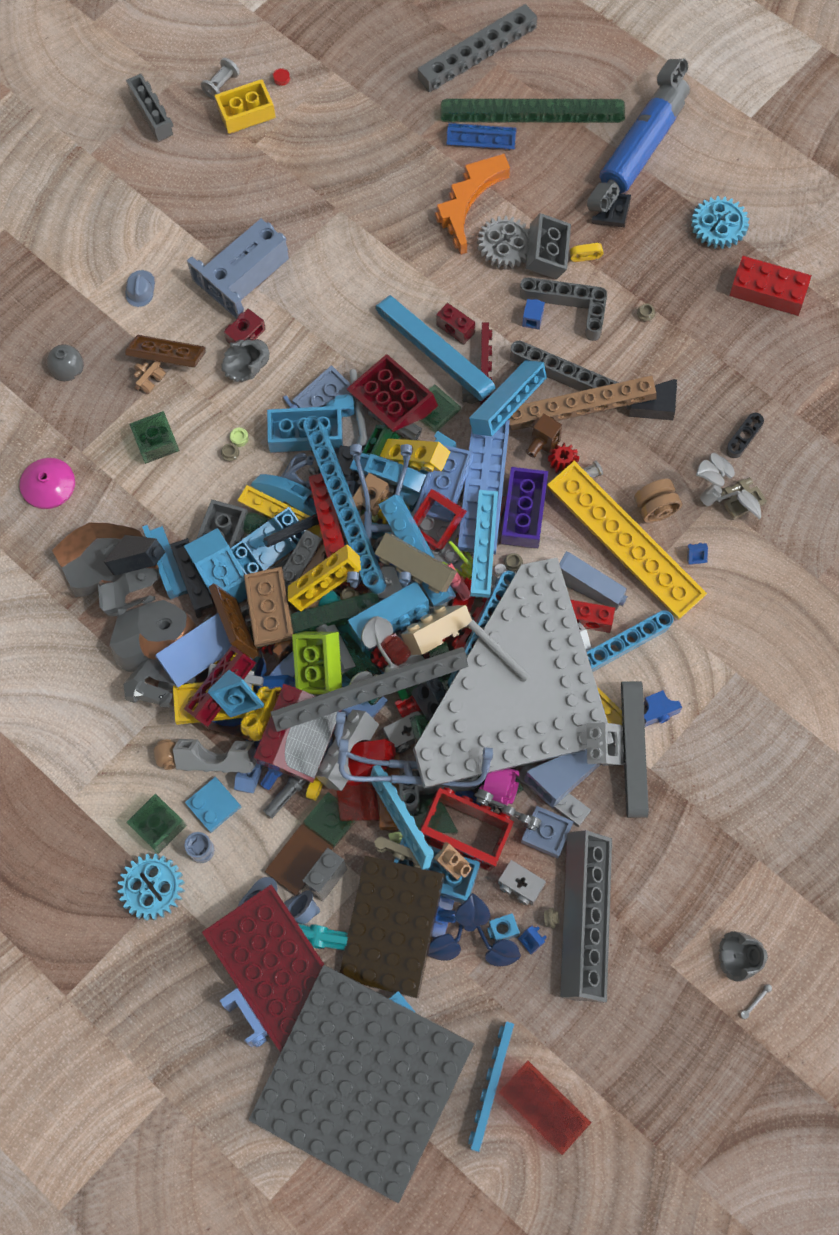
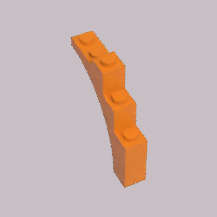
(477, 179)

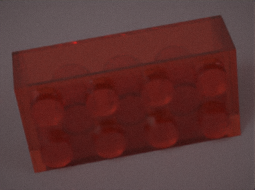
(544, 1108)

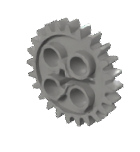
(504, 242)

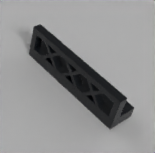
(192, 579)

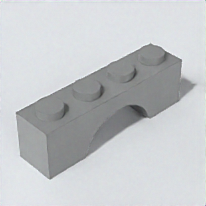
(357, 727)
(191, 756)

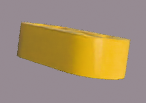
(586, 252)
(314, 789)

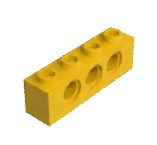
(425, 454)
(323, 578)

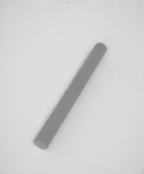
(498, 650)

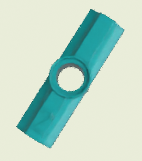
(323, 938)

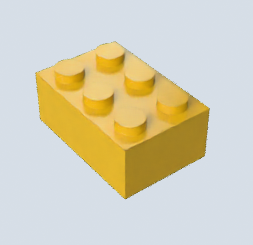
(245, 106)

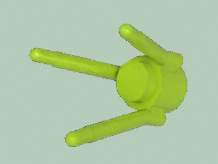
(467, 566)

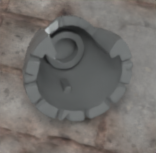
(741, 956)

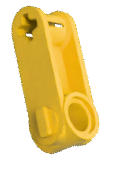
(256, 721)

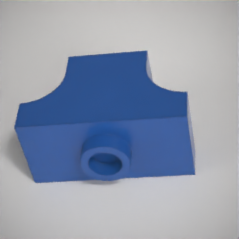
(660, 708)

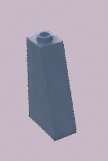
(591, 582)
(559, 776)

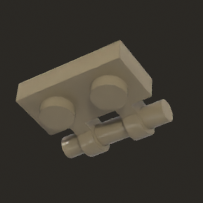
(733, 505)

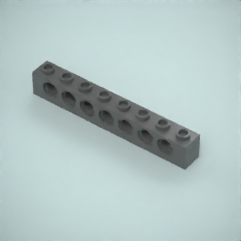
(477, 48)

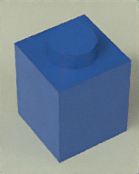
(533, 314)

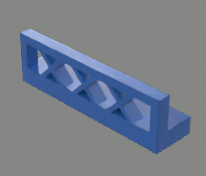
(481, 136)

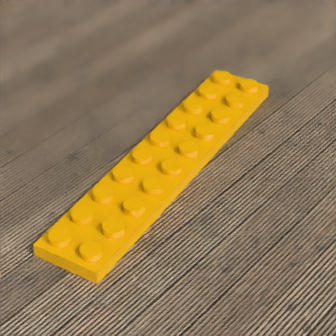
(626, 540)

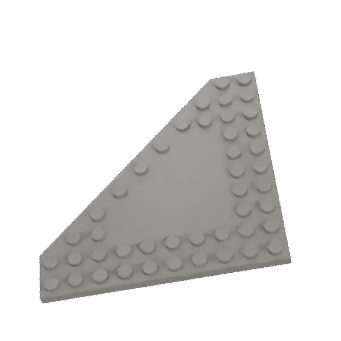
(498, 708)

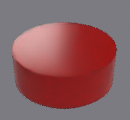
(281, 77)

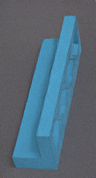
(167, 564)

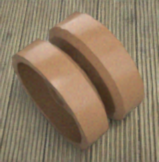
(658, 500)

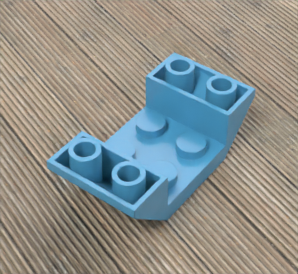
(254, 555)
(217, 564)

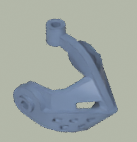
(299, 461)

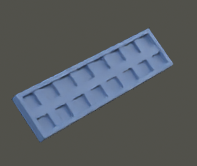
(484, 473)

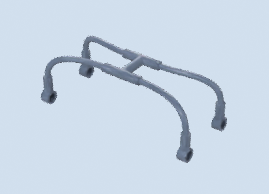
(354, 578)
(343, 745)

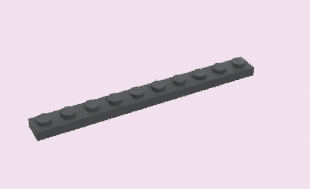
(369, 689)

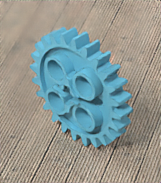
(730, 231)
(136, 898)

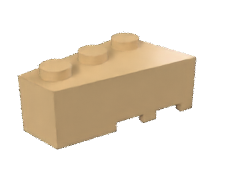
(435, 627)

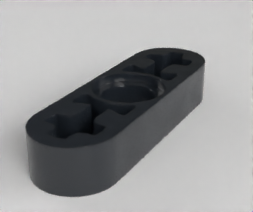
(745, 427)

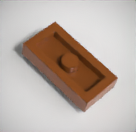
(282, 650)

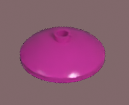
(51, 491)

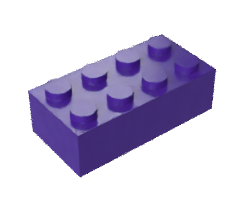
(524, 507)

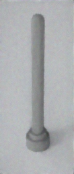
(363, 439)

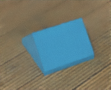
(234, 695)

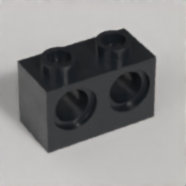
(428, 696)

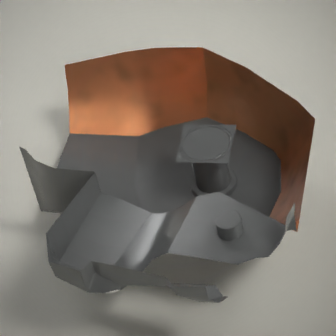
(82, 561)

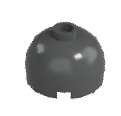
(65, 362)

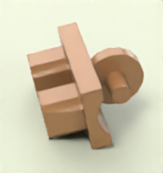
(144, 383)
(453, 861)

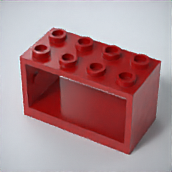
(480, 812)

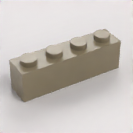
(416, 562)

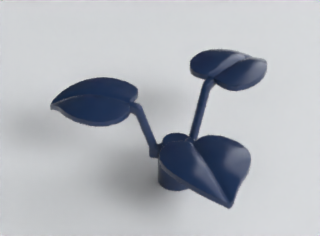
(470, 916)

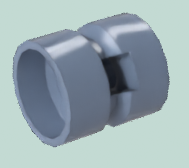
(199, 847)

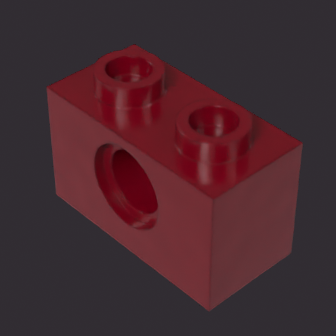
(246, 320)
(455, 323)

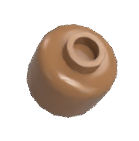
(164, 754)

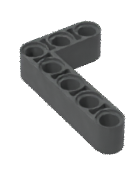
(570, 299)

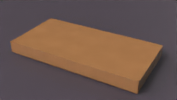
(268, 607)

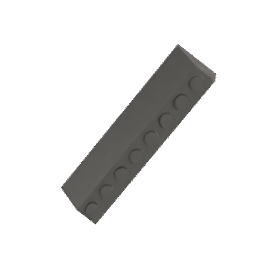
(586, 917)

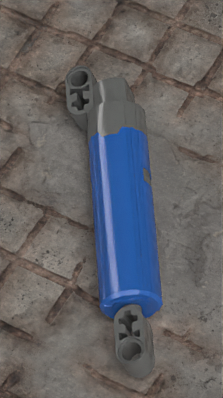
(642, 136)

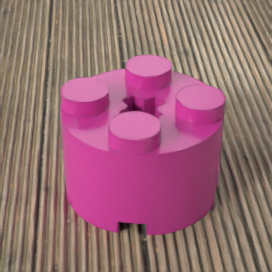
(502, 785)

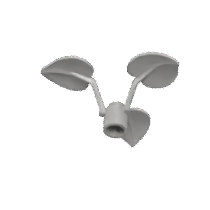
(710, 471)
(374, 634)

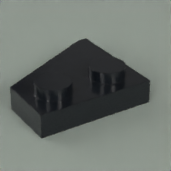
(617, 213)

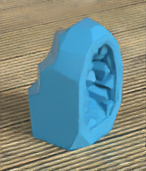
(346, 403)

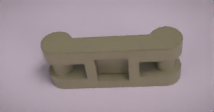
(399, 851)

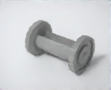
(228, 69)

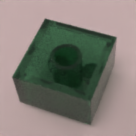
(154, 437)
(156, 823)

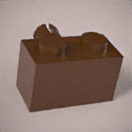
(545, 435)

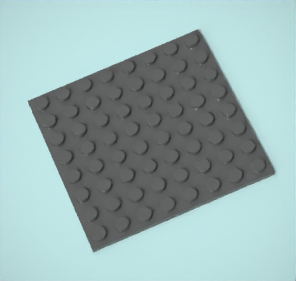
(361, 1083)

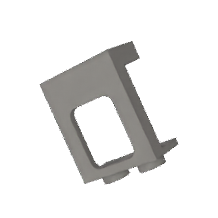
(605, 754)

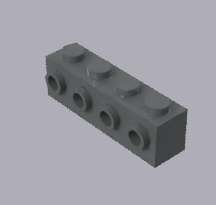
(149, 106)

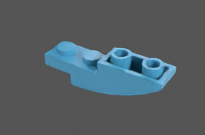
(390, 472)
(286, 491)

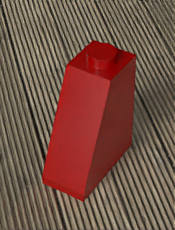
(376, 750)

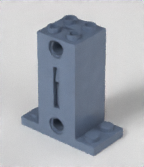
(241, 266)

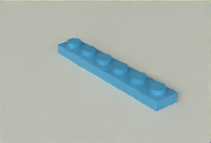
(488, 1094)

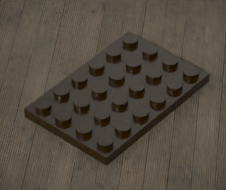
(392, 926)

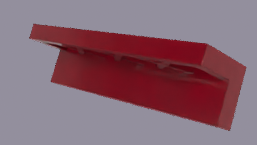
(208, 707)

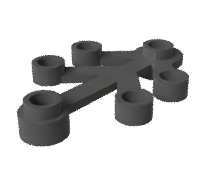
(485, 798)

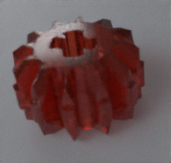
(396, 649)

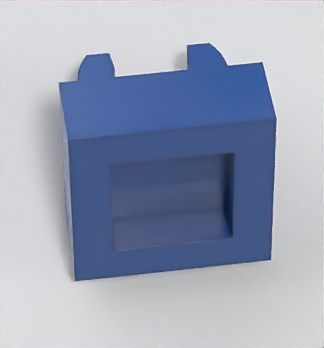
(697, 553)
(532, 940)

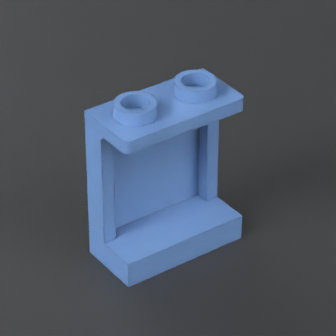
(236, 999)

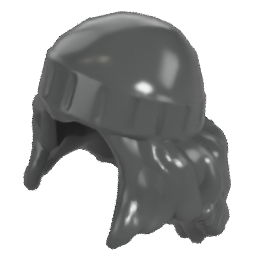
(245, 359)

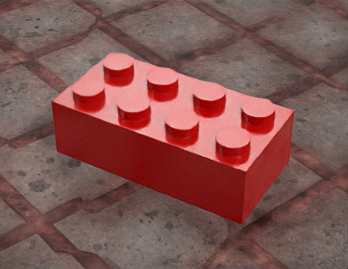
(770, 285)

